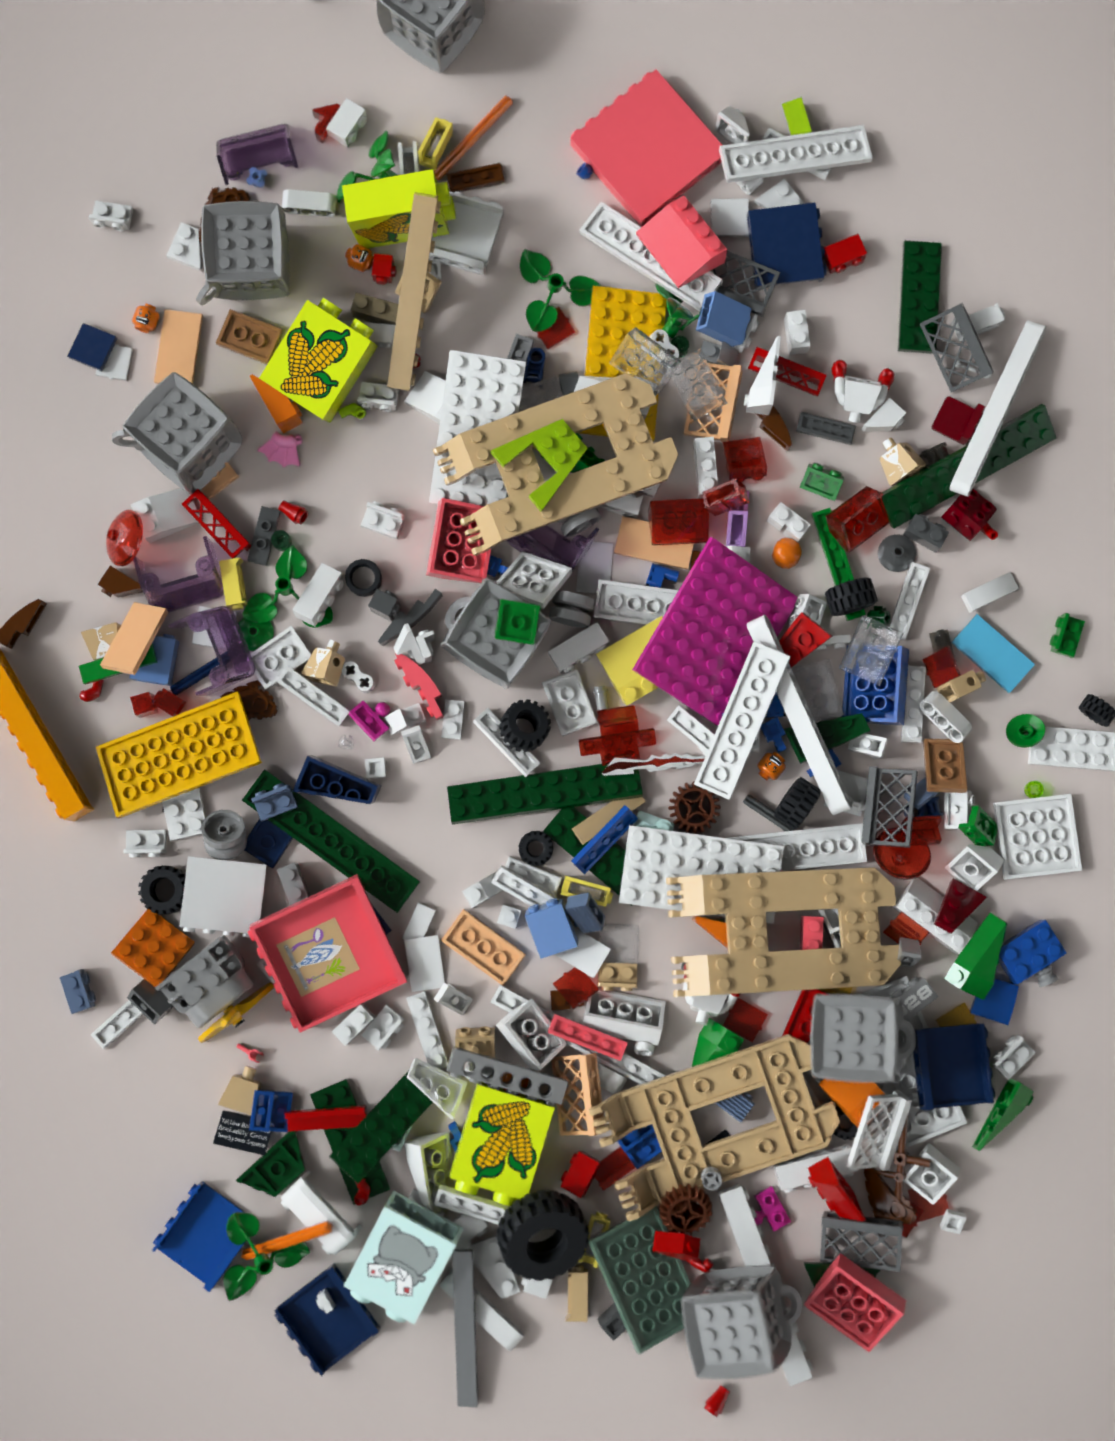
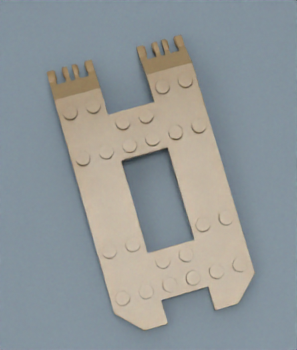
(611, 403)
(749, 964)
(668, 1104)

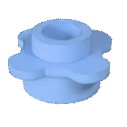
(260, 181)

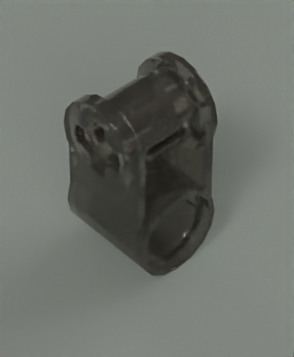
(934, 454)

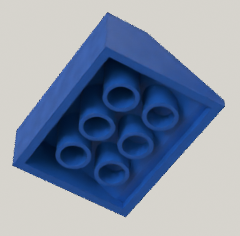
(880, 703)

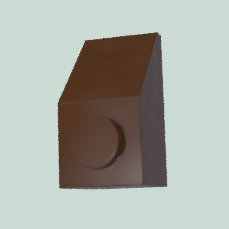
(118, 584)

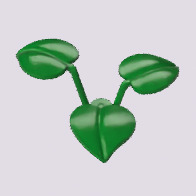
(381, 168)
(676, 312)
(540, 314)
(289, 565)
(240, 1280)

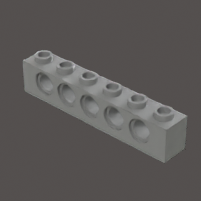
(460, 1056)

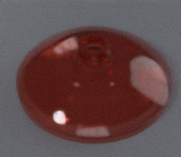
(124, 537)
(912, 863)

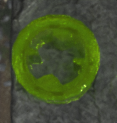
(1027, 789)

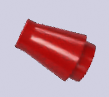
(294, 512)
(717, 1401)

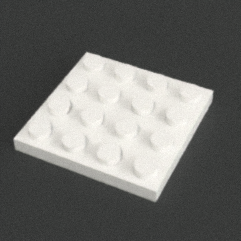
(1037, 836)

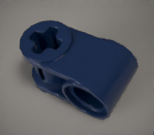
(534, 370)
(930, 808)

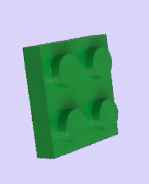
(517, 621)

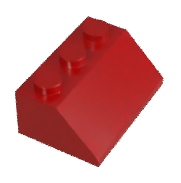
(835, 1190)

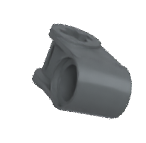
(568, 382)

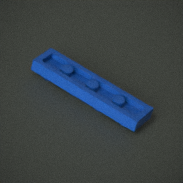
(604, 839)

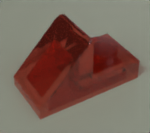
(325, 115)

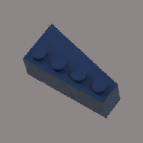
(331, 781)

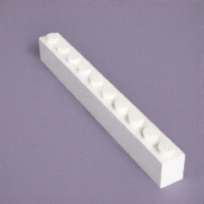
(756, 1254)

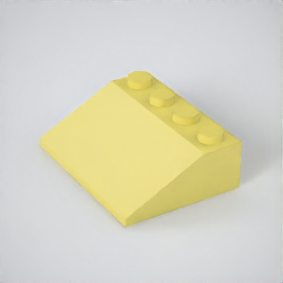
(621, 658)

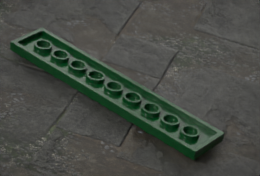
(933, 483)
(539, 793)
(339, 847)

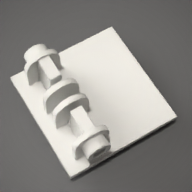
(856, 789)

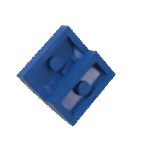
(998, 1003)
(269, 1110)
(641, 1145)

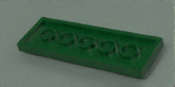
(919, 294)
(607, 868)
(342, 1096)
(380, 1129)

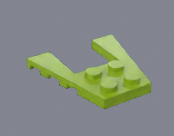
(558, 447)

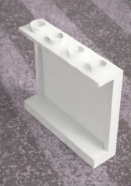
(470, 234)
(222, 896)

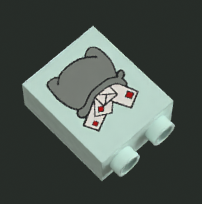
(403, 1258)

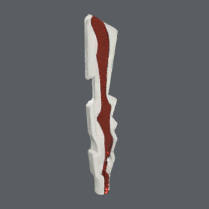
(654, 763)

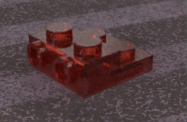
(745, 459)

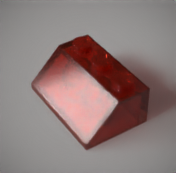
(858, 518)
(678, 521)

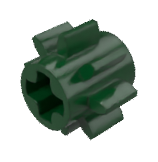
(880, 615)

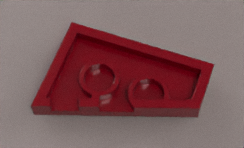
(957, 905)

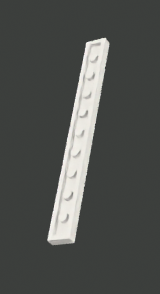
(627, 1066)

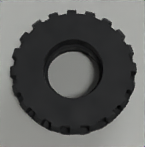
(550, 1256)

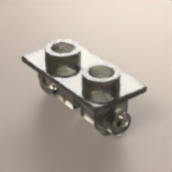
(940, 640)

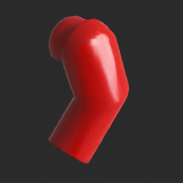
(989, 532)
(363, 1193)
(705, 1266)

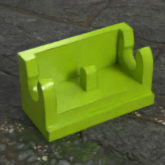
(796, 117)

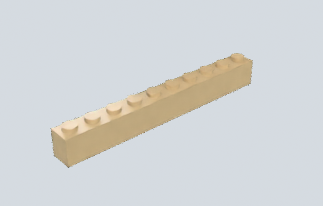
(412, 290)

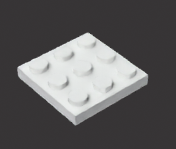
(535, 578)

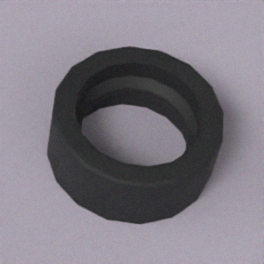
(363, 563)

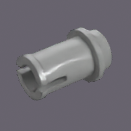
(601, 697)

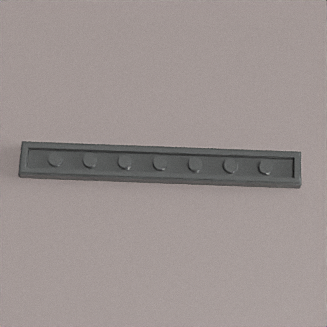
(465, 1327)

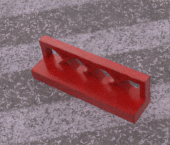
(792, 368)
(224, 522)
(325, 1118)

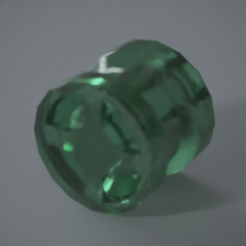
(682, 344)
(284, 543)

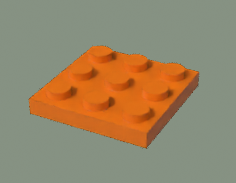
(153, 948)

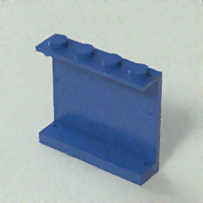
(199, 1235)

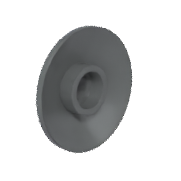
(890, 559)

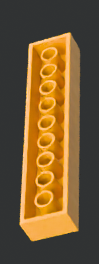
(40, 747)

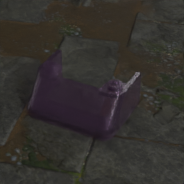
(255, 150)
(553, 546)
(187, 591)
(228, 645)

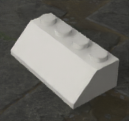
(922, 906)
(625, 1016)

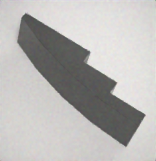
(416, 614)

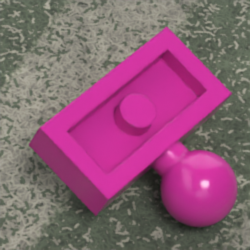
(369, 720)
(770, 1209)

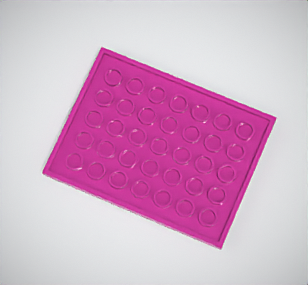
(705, 631)

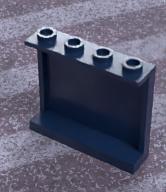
(787, 242)
(953, 1066)
(322, 1335)

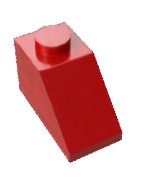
(677, 1245)

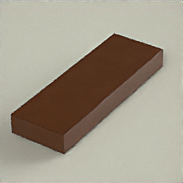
(475, 178)

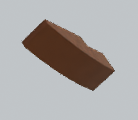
(775, 427)
(21, 622)

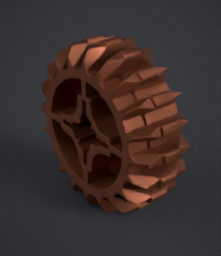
(704, 793)
(680, 1201)

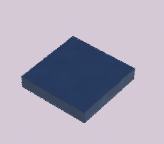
(92, 347)
(267, 842)

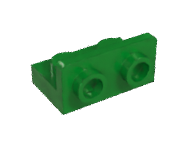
(822, 481)
(1067, 635)
(980, 828)

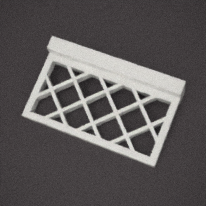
(887, 1135)

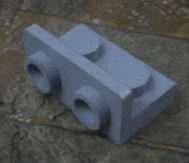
(274, 802)
(78, 991)

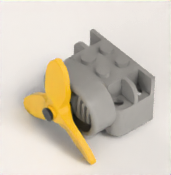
(211, 985)

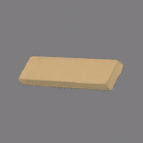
(592, 825)

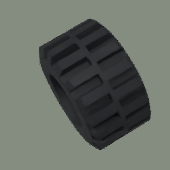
(851, 596)
(533, 714)
(797, 803)
(148, 889)

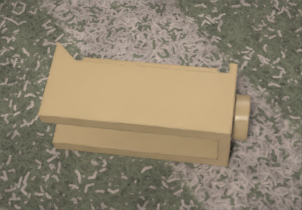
(577, 1295)

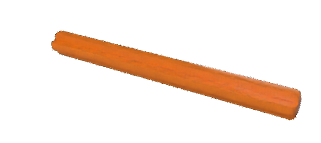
(472, 137)
(288, 1240)

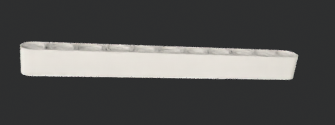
(997, 408)
(804, 724)

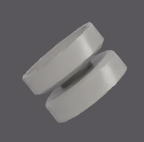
(579, 522)
(571, 609)
(224, 834)

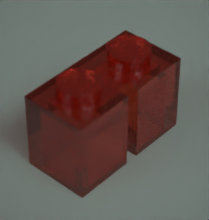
(726, 495)

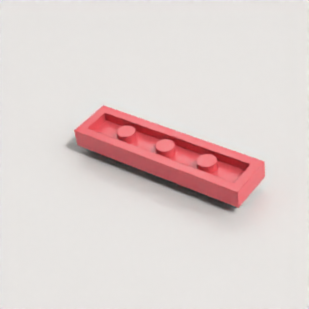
(587, 1037)

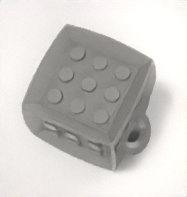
(431, 29)
(244, 251)
(181, 433)
(473, 633)
(858, 1038)
(738, 1322)

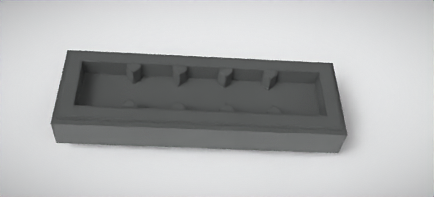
(825, 428)
(264, 530)

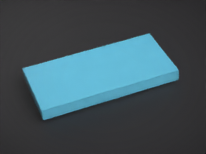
(993, 653)

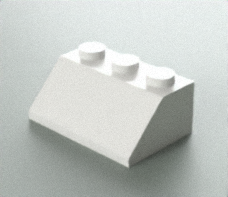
(527, 1033)

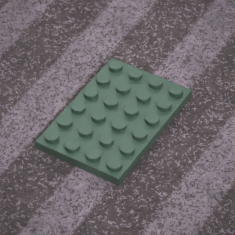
(641, 1281)

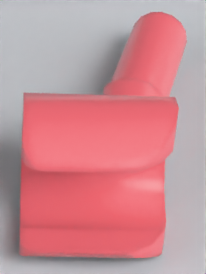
(251, 1053)

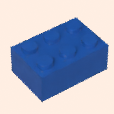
(1030, 951)

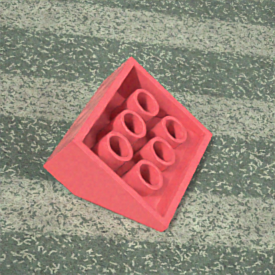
(682, 242)
(450, 550)
(855, 1303)

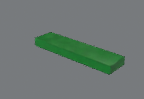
(93, 671)

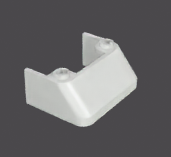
(315, 1209)

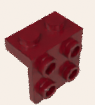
(957, 420)
(969, 514)

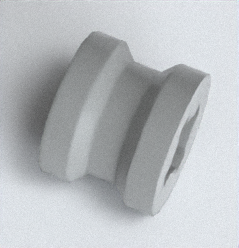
(1046, 976)
(712, 1182)

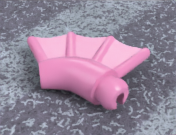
(282, 449)

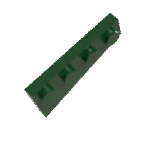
(834, 733)

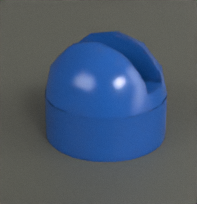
(584, 171)

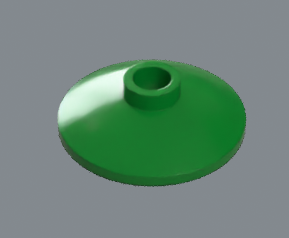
(264, 633)
(1025, 724)

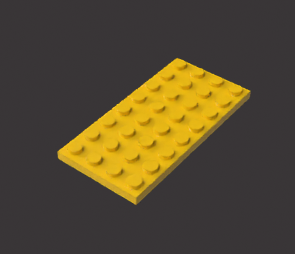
(612, 316)
(178, 755)

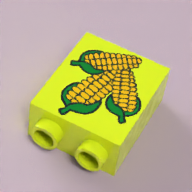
(382, 207)
(320, 359)
(500, 1144)

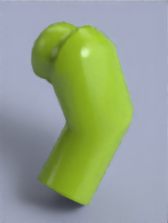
(354, 410)

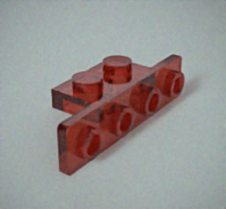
(618, 745)

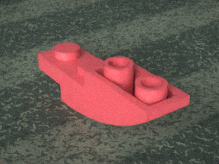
(416, 678)

